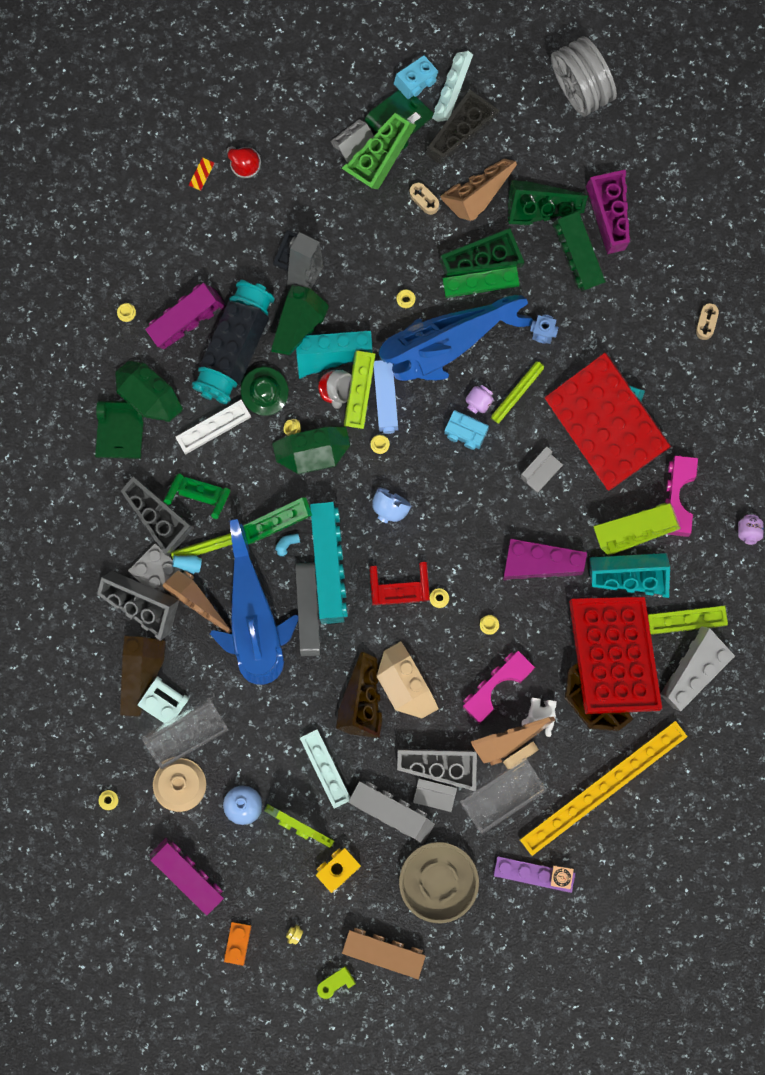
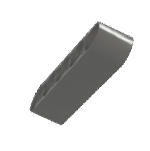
(307, 609)

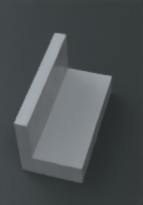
(352, 139)
(541, 470)
(435, 795)

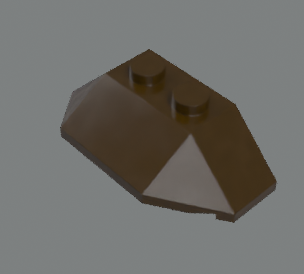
(597, 721)

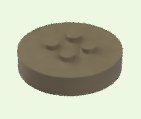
(439, 882)

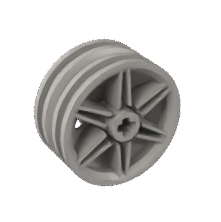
(583, 76)

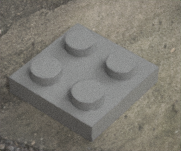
(153, 568)

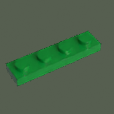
(481, 282)
(277, 520)

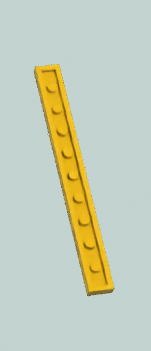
(603, 788)

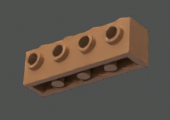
(384, 954)

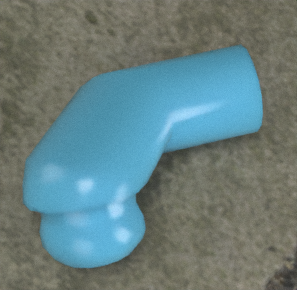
(284, 542)

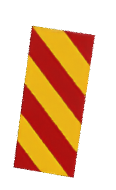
(201, 174)

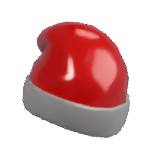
(244, 161)
(335, 387)

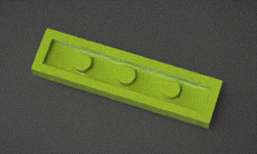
(359, 389)
(687, 620)

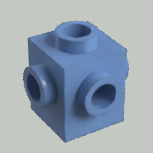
(544, 335)

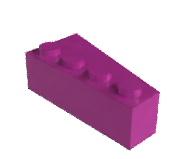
(186, 876)

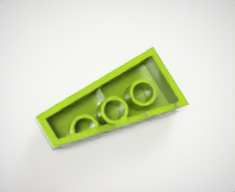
(636, 528)

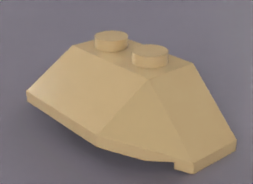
(404, 683)

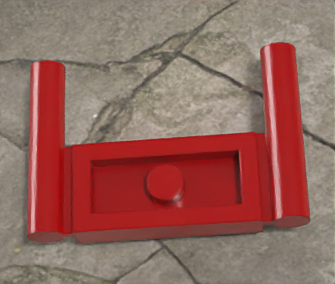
(400, 592)

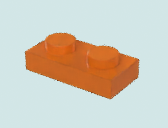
(237, 943)

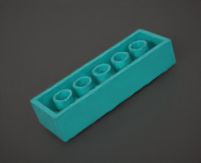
(327, 563)

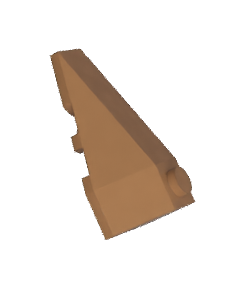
(501, 745)

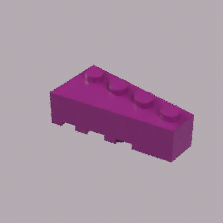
(610, 208)
(185, 315)
(542, 561)

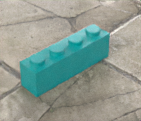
(330, 350)
(632, 572)

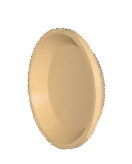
(179, 785)

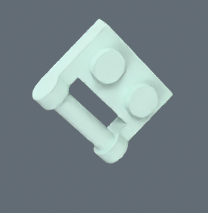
(158, 706)

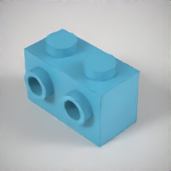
(416, 77)

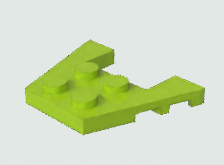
(302, 830)

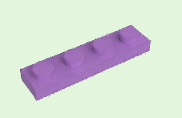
(526, 873)

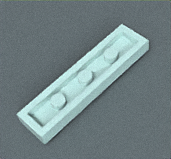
(452, 86)
(325, 769)

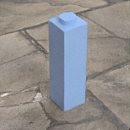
(385, 397)

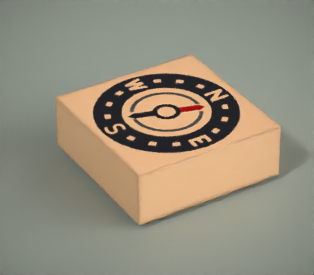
(561, 877)

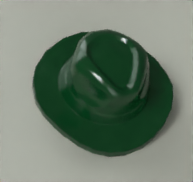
(264, 391)

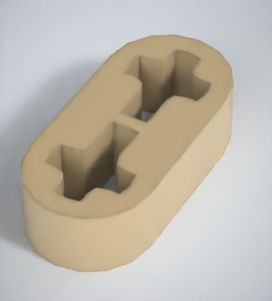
(427, 195)
(703, 320)
(523, 753)

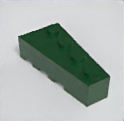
(579, 251)
(487, 254)

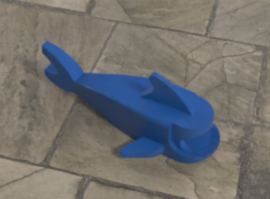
(431, 344)
(254, 634)

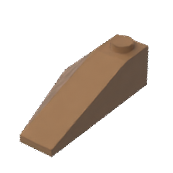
(474, 196)
(186, 590)

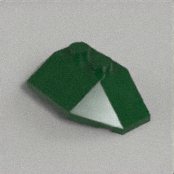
(147, 392)
(312, 449)

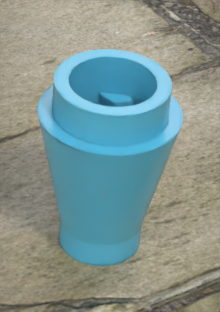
(187, 563)

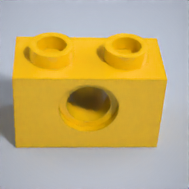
(349, 866)

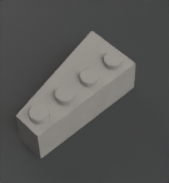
(700, 665)
(445, 766)
(392, 812)

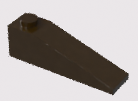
(140, 666)
(359, 706)

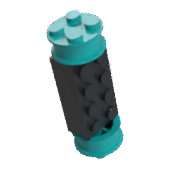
(234, 342)

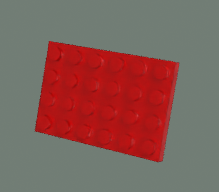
(607, 422)
(615, 655)

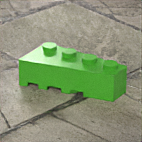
(380, 152)

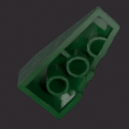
(538, 202)
(299, 317)

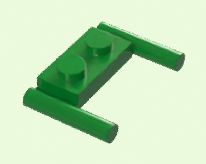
(198, 491)

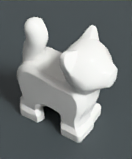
(537, 713)

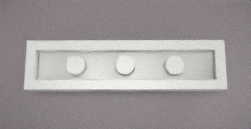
(213, 427)

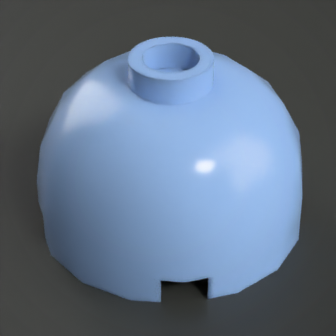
(390, 506)
(242, 805)

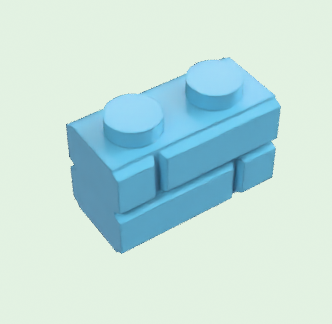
(466, 430)

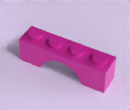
(682, 472)
(515, 669)

